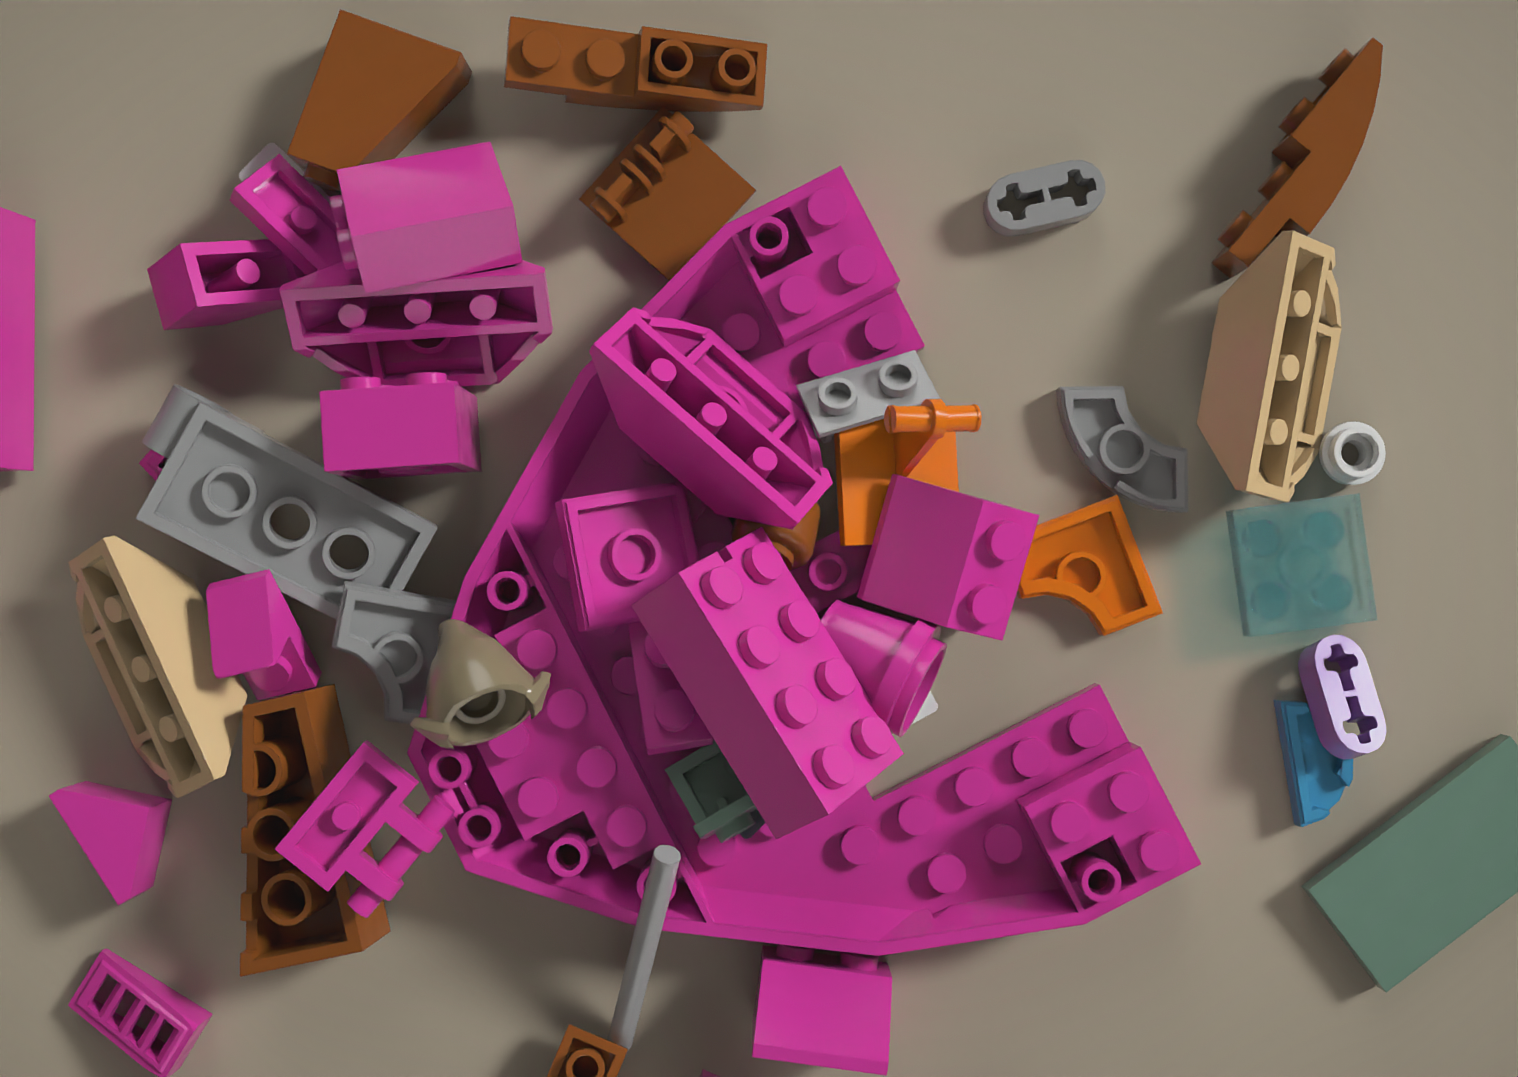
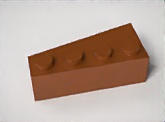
(288, 758)

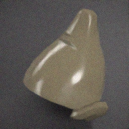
(476, 689)

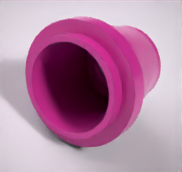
(889, 657)

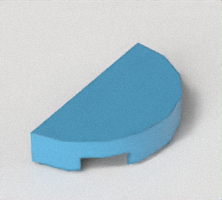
(1311, 772)

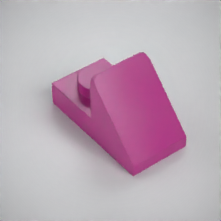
(258, 636)

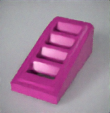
(140, 1044)

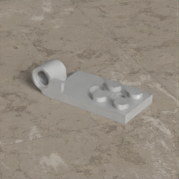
(231, 477)

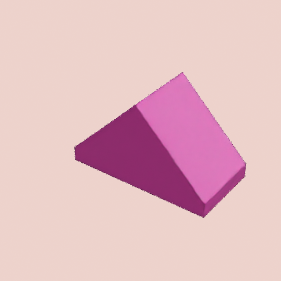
(118, 833)

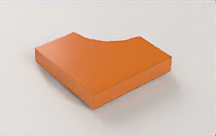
(1093, 565)

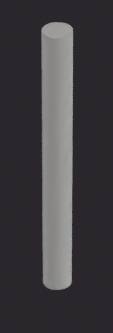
(644, 944)

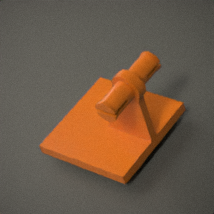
(908, 443)

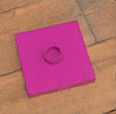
(623, 549)

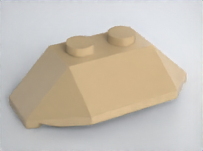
(1273, 367)
(156, 661)

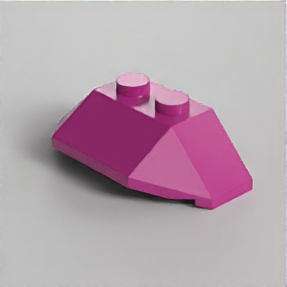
(457, 325)
(711, 419)

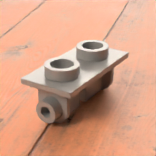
(864, 393)

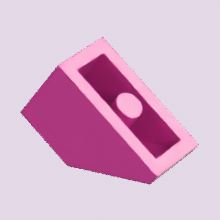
(219, 282)

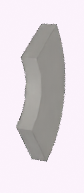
(1120, 452)

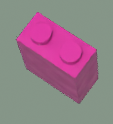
(425, 217)

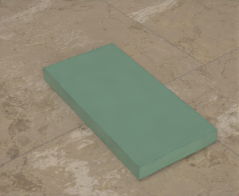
(1428, 868)

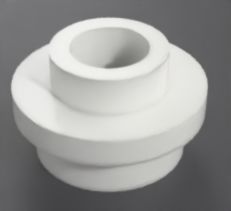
(1369, 447)

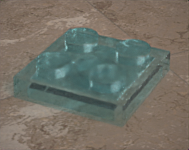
(1301, 565)

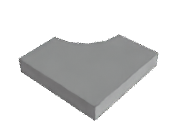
(394, 638)

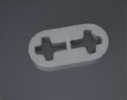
(1041, 183)

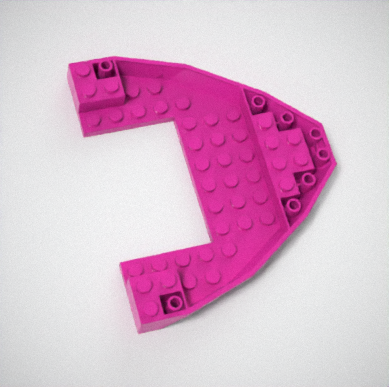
(570, 806)

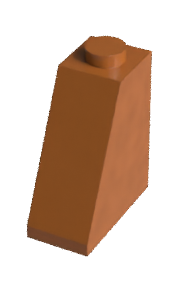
(372, 97)

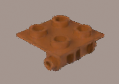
(667, 193)

